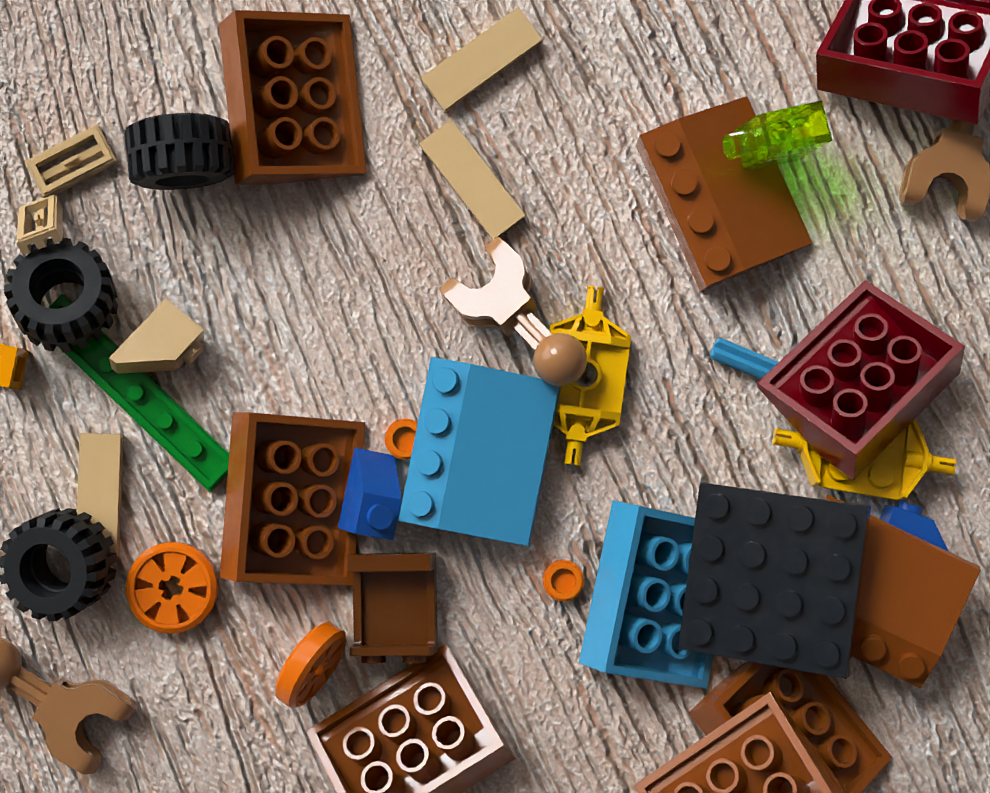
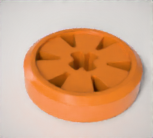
(161, 564)
(310, 664)

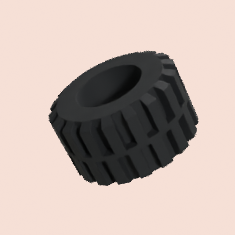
(179, 151)
(48, 268)
(29, 573)

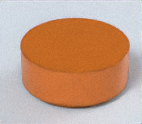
(400, 438)
(563, 580)

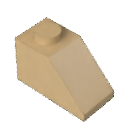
(160, 342)

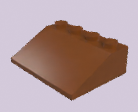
(291, 96)
(718, 209)
(288, 499)
(908, 601)
(815, 707)
(413, 734)
(747, 754)

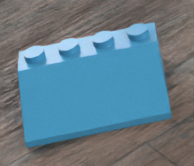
(479, 451)
(641, 599)

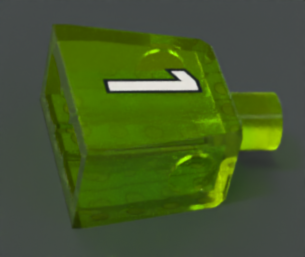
(779, 136)

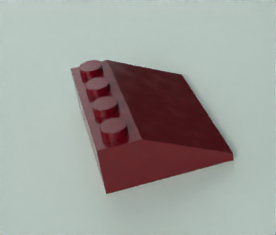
(910, 55)
(862, 377)

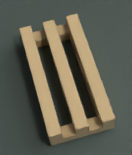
(79, 175)
(48, 223)

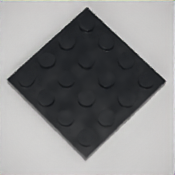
(774, 579)

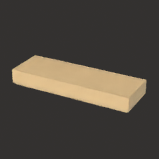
(481, 60)
(472, 180)
(101, 482)

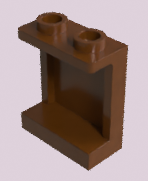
(394, 606)

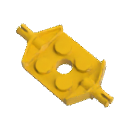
(598, 407)
(888, 476)

